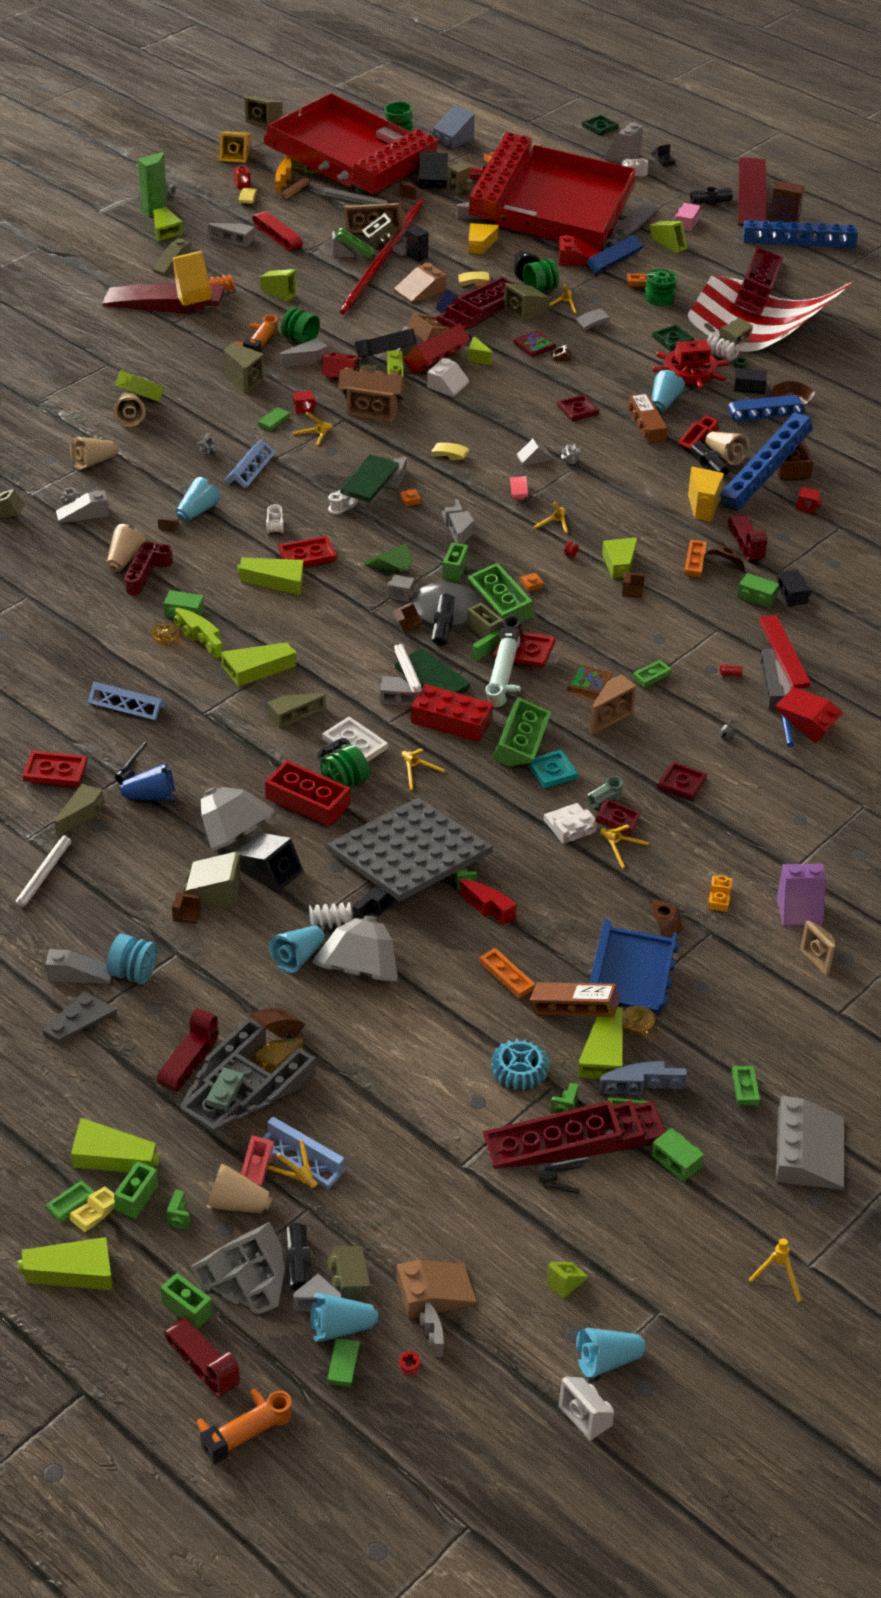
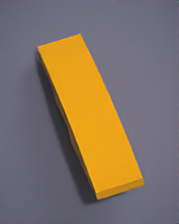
(283, 173)

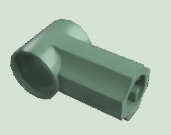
(611, 790)

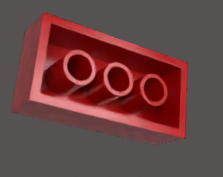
(435, 349)
(452, 713)
(308, 793)

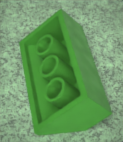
(152, 183)
(502, 592)
(521, 734)

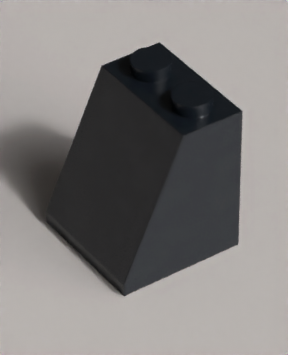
(433, 170)
(270, 860)

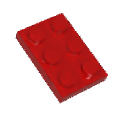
(311, 551)
(533, 650)
(55, 768)

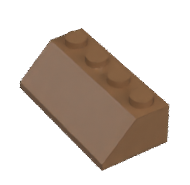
(361, 216)
(372, 381)

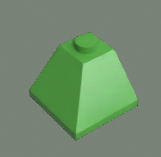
(392, 560)

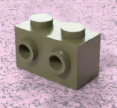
(736, 331)
(349, 1271)

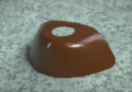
(795, 388)
(728, 553)
(667, 923)

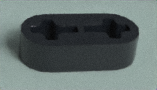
(332, 747)

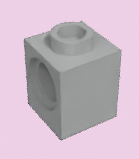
(401, 588)

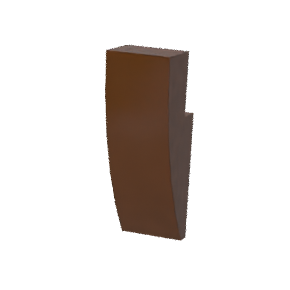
(279, 1021)

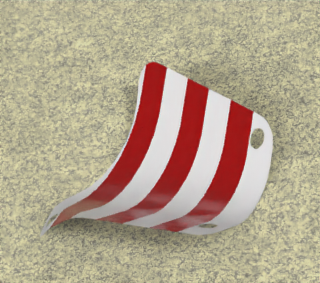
(779, 315)

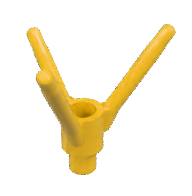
(566, 296)
(321, 428)
(558, 515)
(412, 760)
(614, 836)
(303, 1174)
(780, 1256)

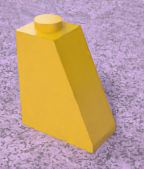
(481, 237)

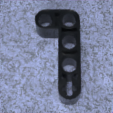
(385, 343)

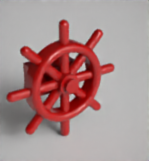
(692, 358)

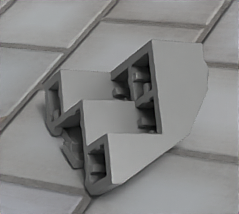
(230, 813)
(360, 948)
(246, 1270)

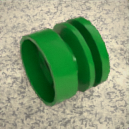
(400, 114)
(541, 275)
(660, 287)
(300, 325)
(346, 766)

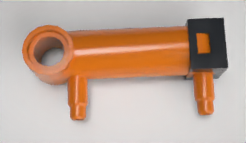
(262, 335)
(219, 1441)

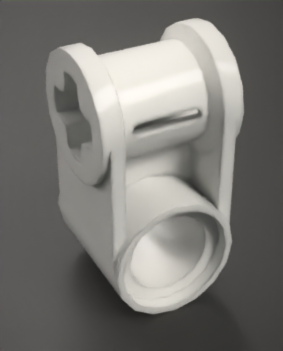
(640, 166)
(340, 503)
(274, 519)

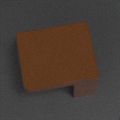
(633, 584)
(408, 617)
(186, 908)

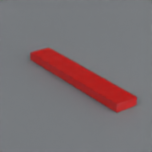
(784, 652)

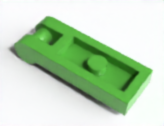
(354, 243)

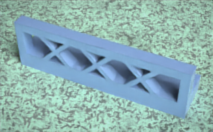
(255, 451)
(129, 696)
(323, 1157)

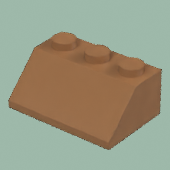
(371, 404)

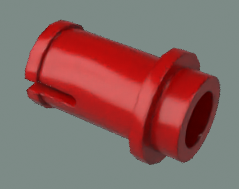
(730, 670)

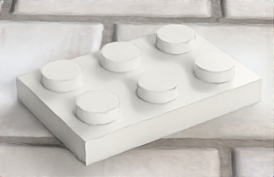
(358, 735)

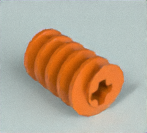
(227, 282)

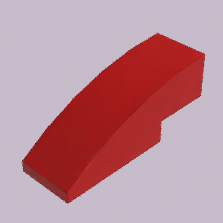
(699, 431)
(488, 900)

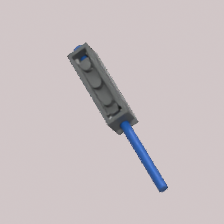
(775, 686)

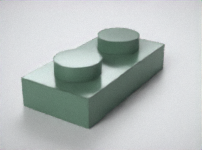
(225, 1089)

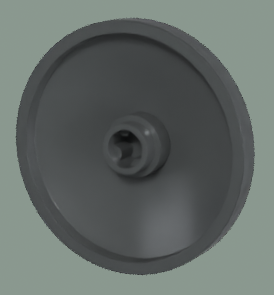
(427, 601)

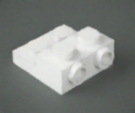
(571, 823)

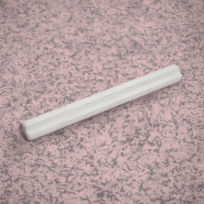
(407, 668)
(43, 871)

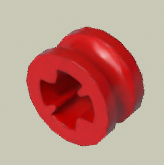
(571, 549)
(409, 1355)

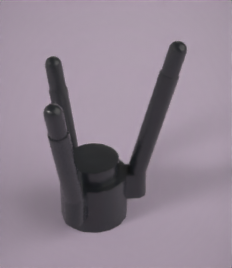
(127, 772)
(548, 1173)

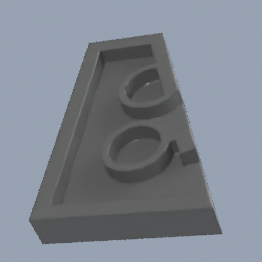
(80, 1014)

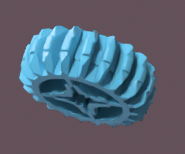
(520, 1058)

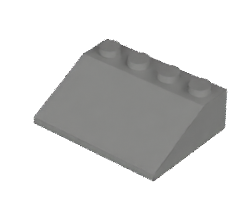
(809, 1145)

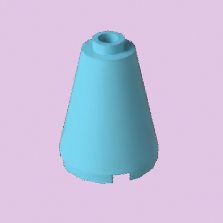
(666, 389)
(197, 499)
(295, 947)
(340, 1317)
(607, 1350)

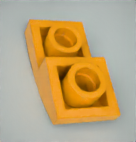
(720, 893)

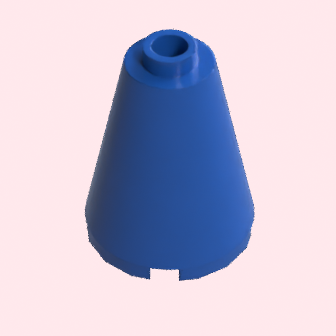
(150, 785)

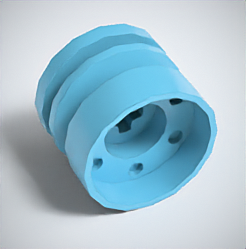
(132, 958)

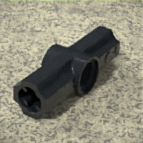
(711, 195)
(709, 458)
(443, 619)
(298, 1255)

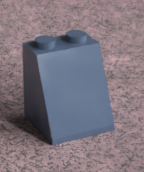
(455, 128)

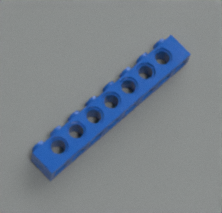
(805, 239)
(766, 461)

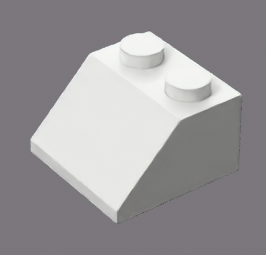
(446, 378)
(585, 1407)

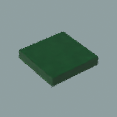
(600, 125)
(670, 335)

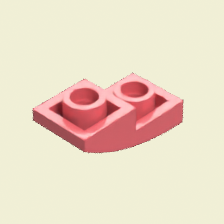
(519, 487)

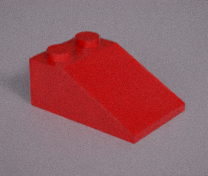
(575, 251)
(335, 362)
(808, 712)

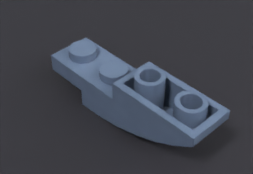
(635, 1077)

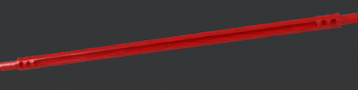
(350, 300)

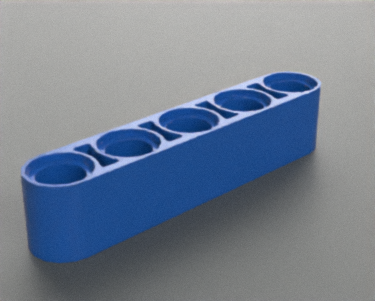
(614, 254)
(765, 408)

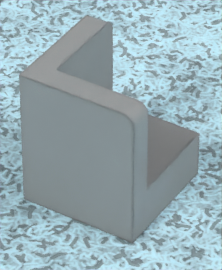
(445, 514)

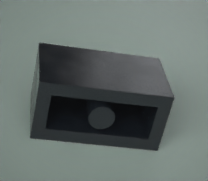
(417, 243)
(750, 381)
(793, 587)

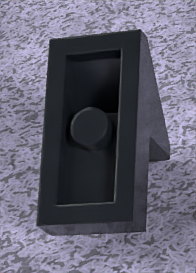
(663, 156)

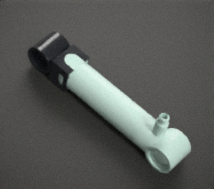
(510, 642)

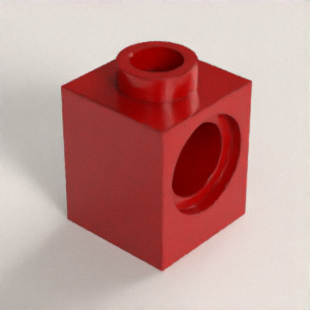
(243, 182)
(299, 403)
(809, 500)

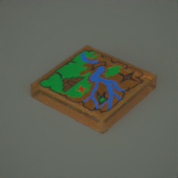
(588, 681)

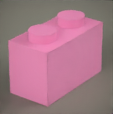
(688, 215)

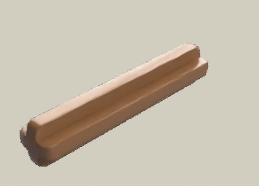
(295, 188)

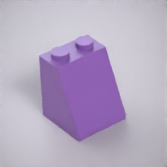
(801, 894)

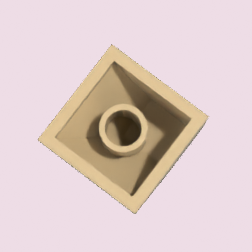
(818, 946)

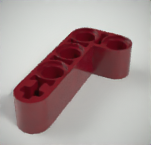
(750, 542)
(147, 556)
(191, 1050)
(216, 1371)

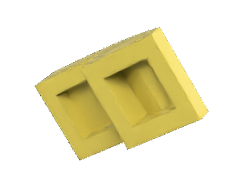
(247, 195)
(478, 278)
(454, 451)
(95, 1210)

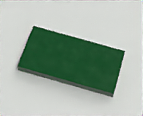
(369, 478)
(435, 673)

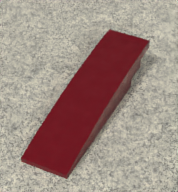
(751, 189)
(758, 281)
(157, 298)
(475, 305)
(574, 1134)

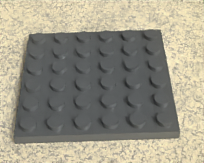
(409, 848)

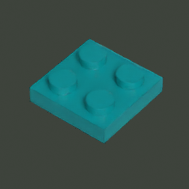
(552, 769)

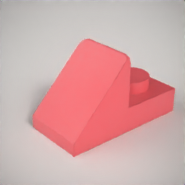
(257, 1159)

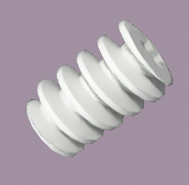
(723, 348)
(330, 916)

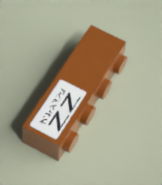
(647, 418)
(575, 999)

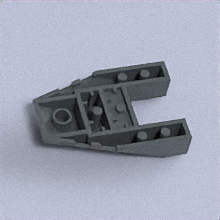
(258, 1087)

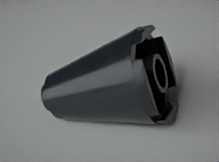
(522, 258)

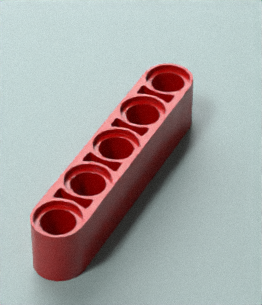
(277, 231)

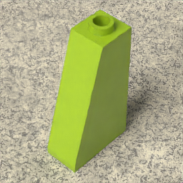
(275, 574)
(257, 662)
(603, 1047)
(110, 1149)
(68, 1264)

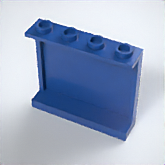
(636, 964)

